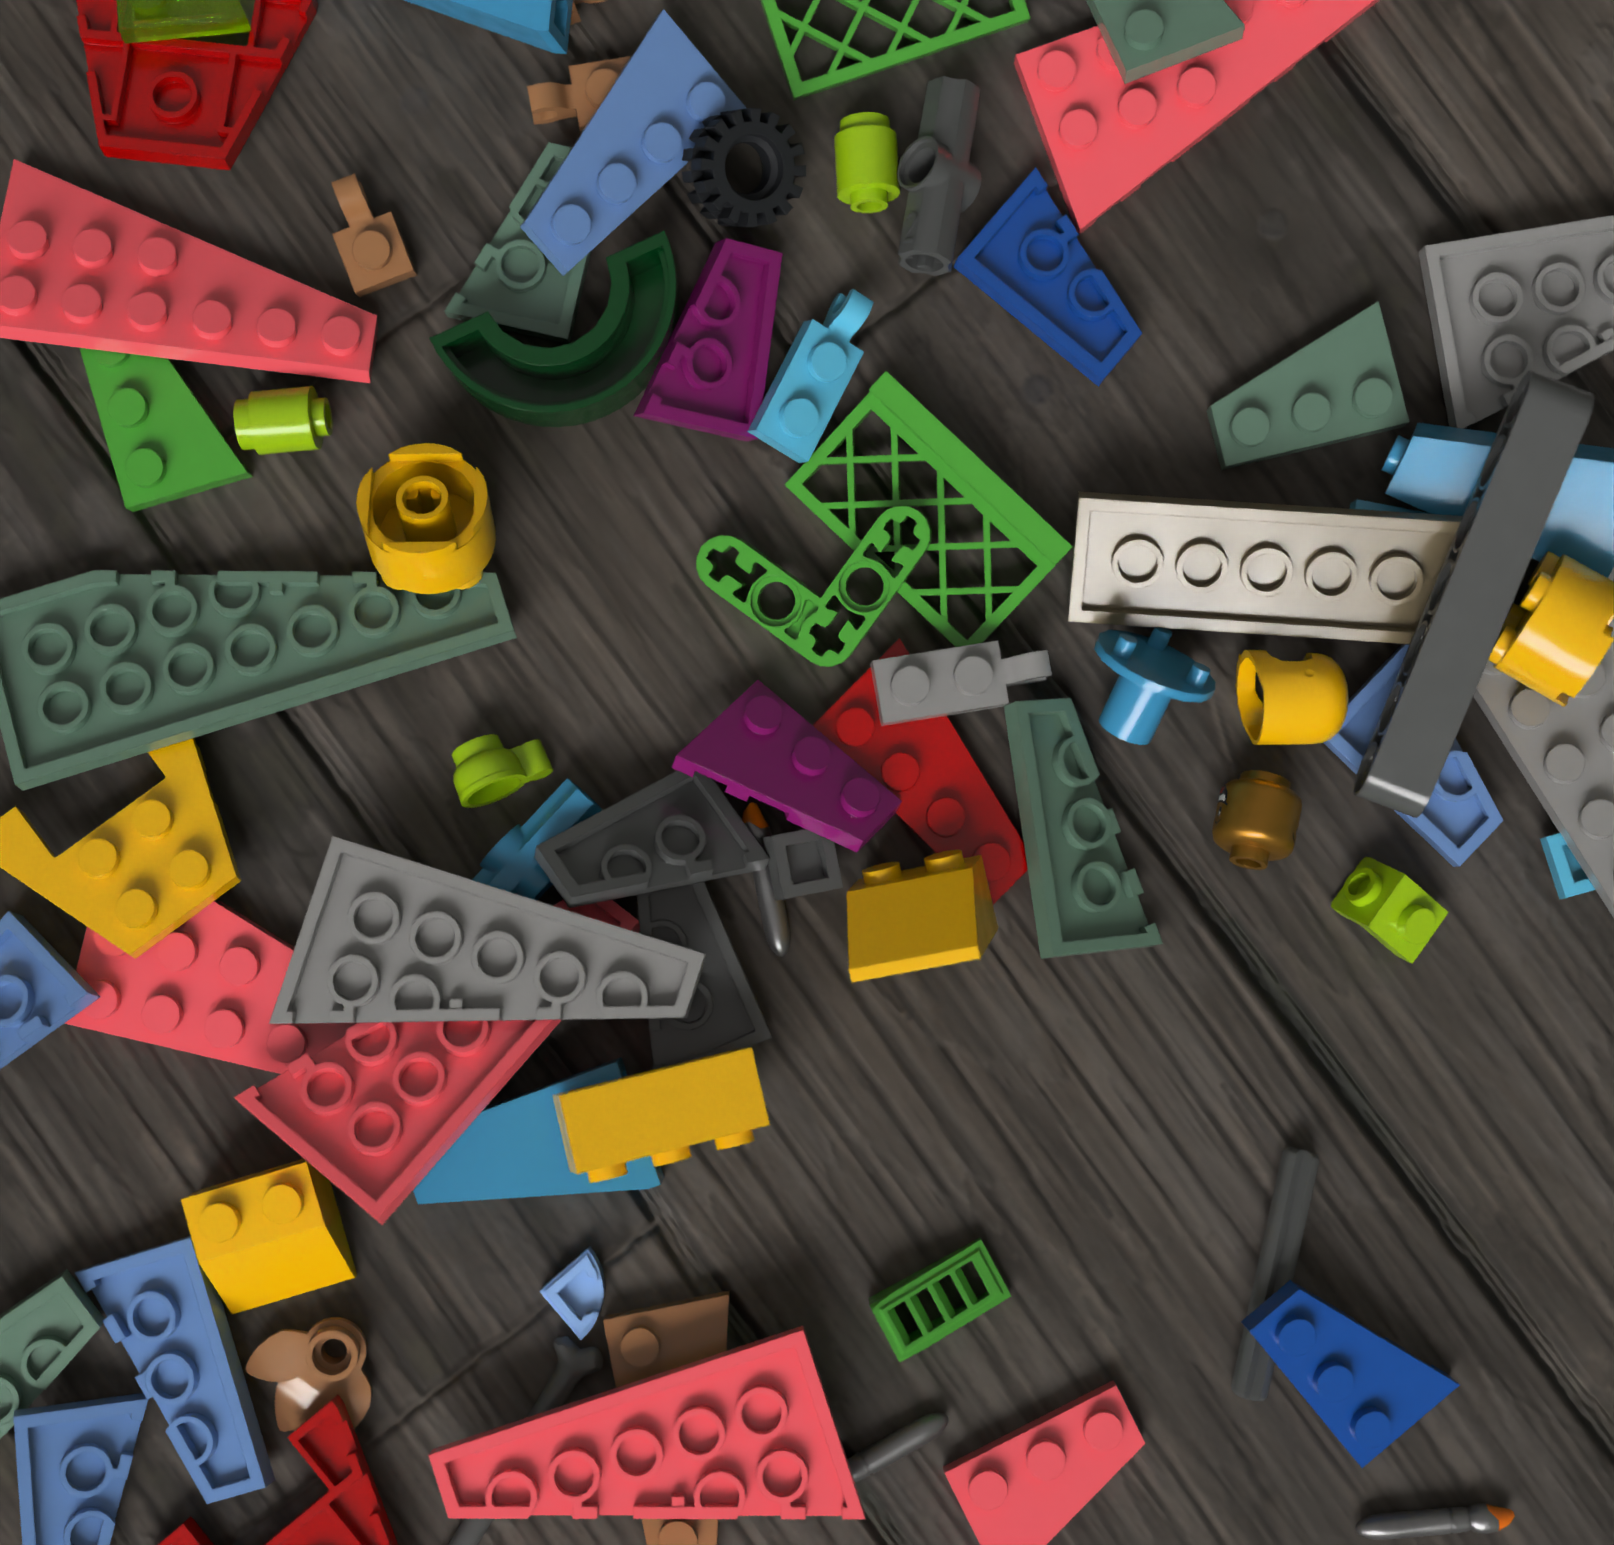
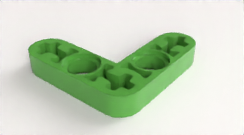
(810, 606)

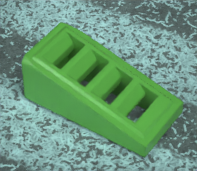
(930, 1332)

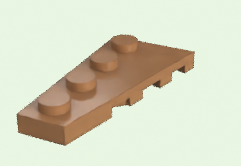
(659, 1340)

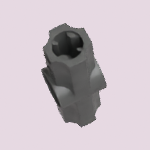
(939, 176)

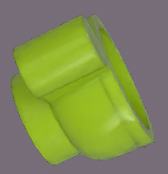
(491, 772)

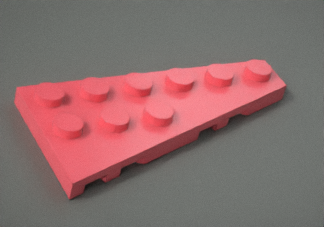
(1117, 135)
(398, 1093)
(689, 1443)

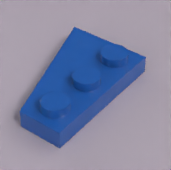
(1047, 281)
(1347, 1373)

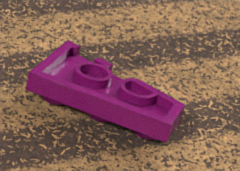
(720, 346)
(782, 760)

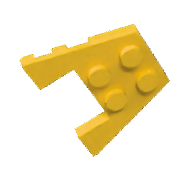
(140, 867)

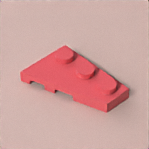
(1045, 1471)

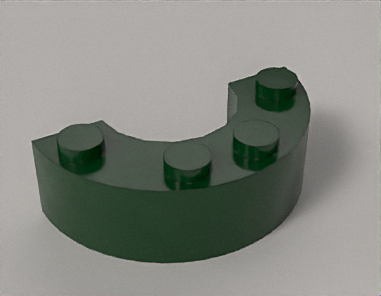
(580, 378)

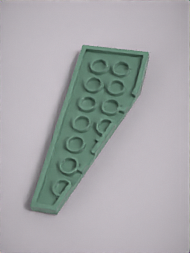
(163, 657)

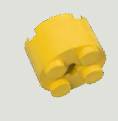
(427, 520)
(1560, 629)

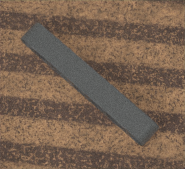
(1473, 593)

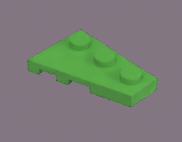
(157, 430)

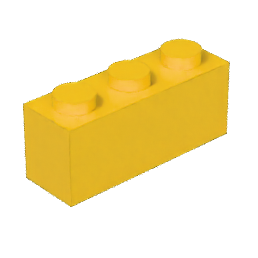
(661, 1113)

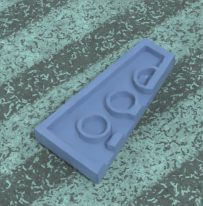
(186, 1361)

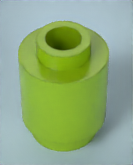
(866, 162)
(282, 420)

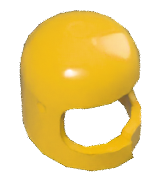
(1300, 698)

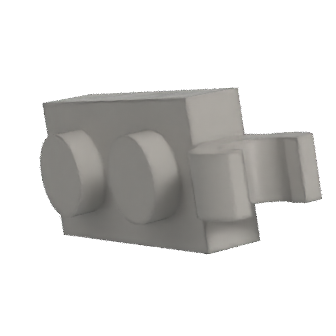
(951, 681)

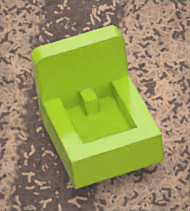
(1389, 908)

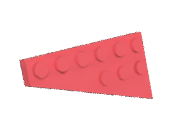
(127, 284)
(201, 992)

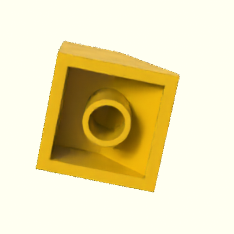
(919, 916)
(269, 1235)

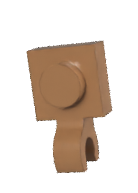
(579, 99)
(370, 245)

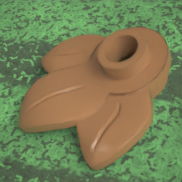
(309, 1375)

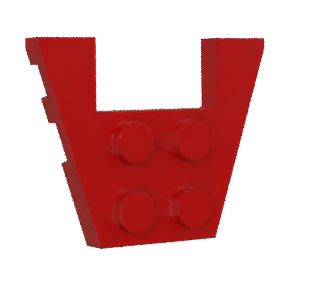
(181, 95)
(346, 1512)

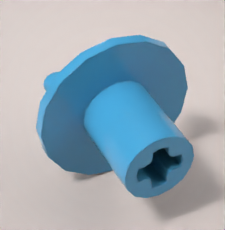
(1147, 681)

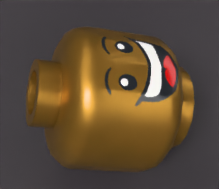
(1257, 819)

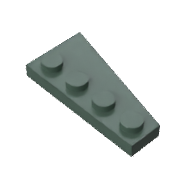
(1075, 867)
(40, 1341)

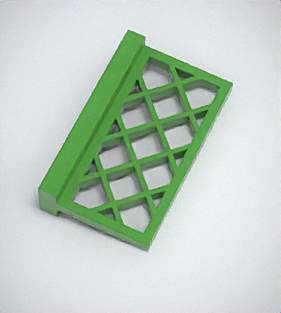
(865, 65)
(965, 473)

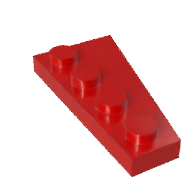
(934, 778)

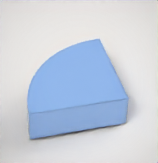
(578, 1292)

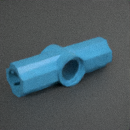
(512, 860)

